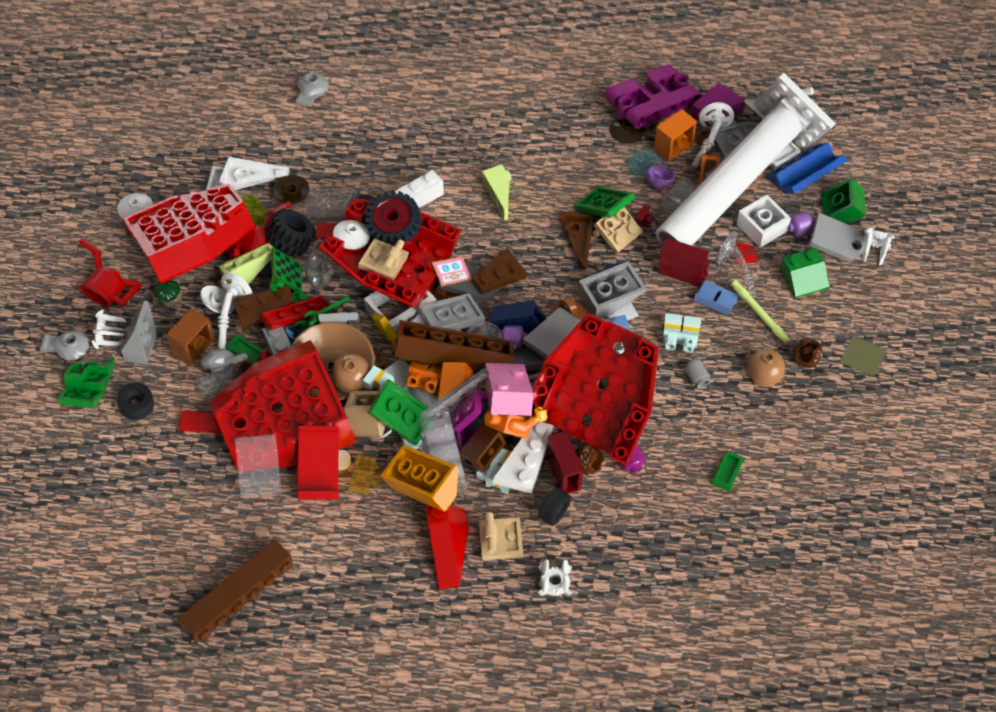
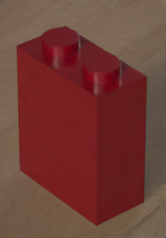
(684, 262)
(564, 462)

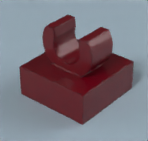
(642, 216)

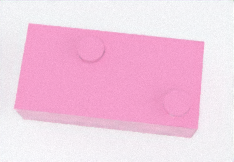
(508, 389)

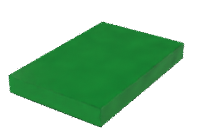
(604, 202)
(398, 411)

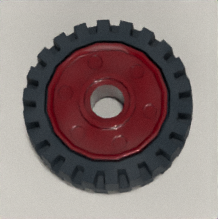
(389, 207)

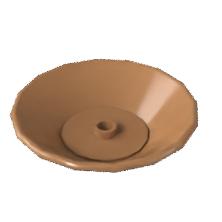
(334, 341)

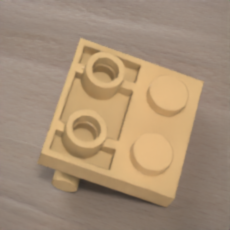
(617, 230)
(384, 258)
(500, 538)

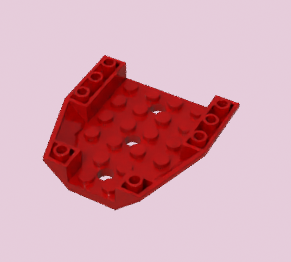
(180, 243)
(433, 243)
(283, 381)
(571, 387)

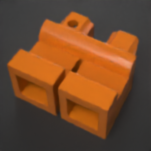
(424, 376)

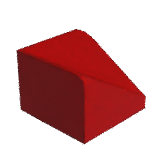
(748, 252)

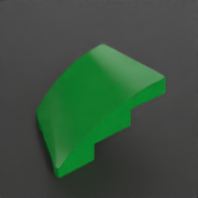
(86, 383)

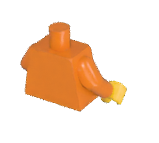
(514, 424)

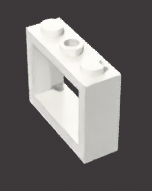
(376, 299)

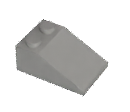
(610, 289)
(139, 336)

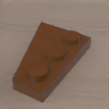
(499, 273)
(252, 305)

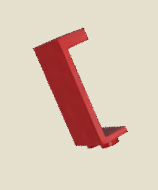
(318, 461)

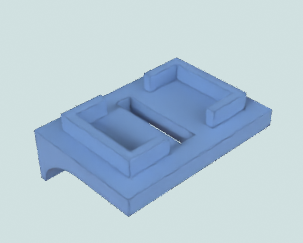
(709, 291)

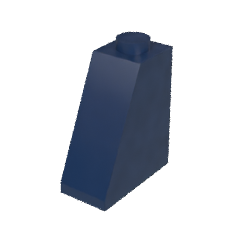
(522, 313)

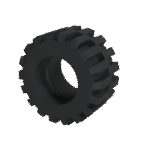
(290, 232)

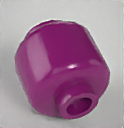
(635, 462)

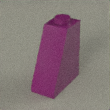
(720, 94)

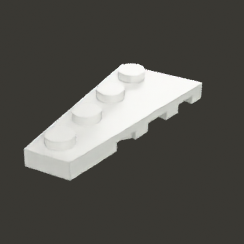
(525, 461)

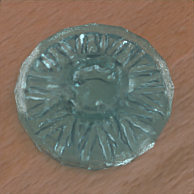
(642, 160)

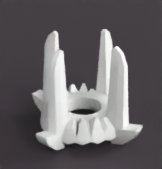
(884, 242)
(102, 329)
(562, 573)

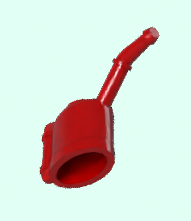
(256, 237)
(106, 284)

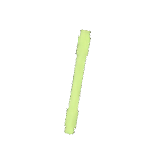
(776, 329)

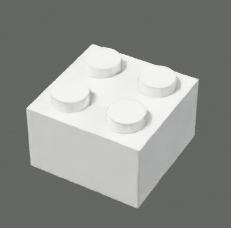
(763, 221)

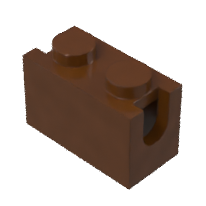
(482, 448)

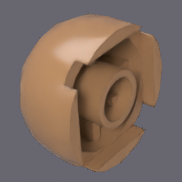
(766, 367)
(349, 372)

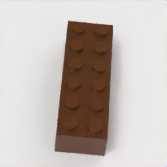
(441, 345)

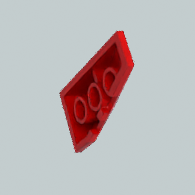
(448, 541)

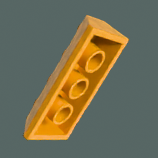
(422, 477)

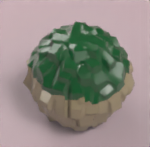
(168, 293)

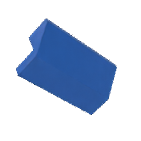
(805, 168)

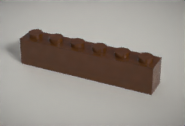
(235, 592)

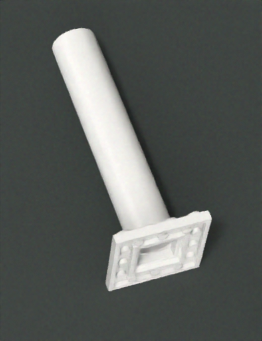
(788, 118)

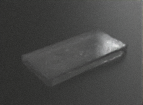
(454, 397)

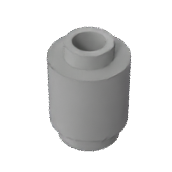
(697, 373)

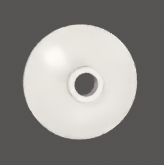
(133, 203)
(353, 233)
(214, 298)

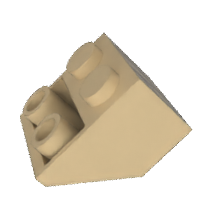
(361, 422)

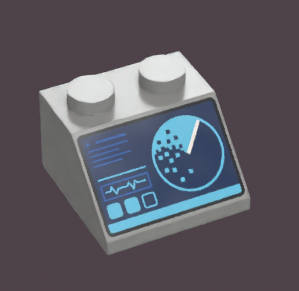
(280, 338)

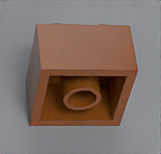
(190, 337)

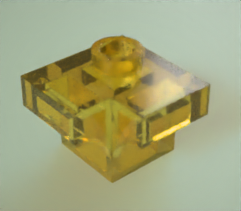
(365, 475)

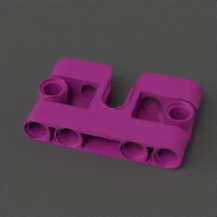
(665, 94)

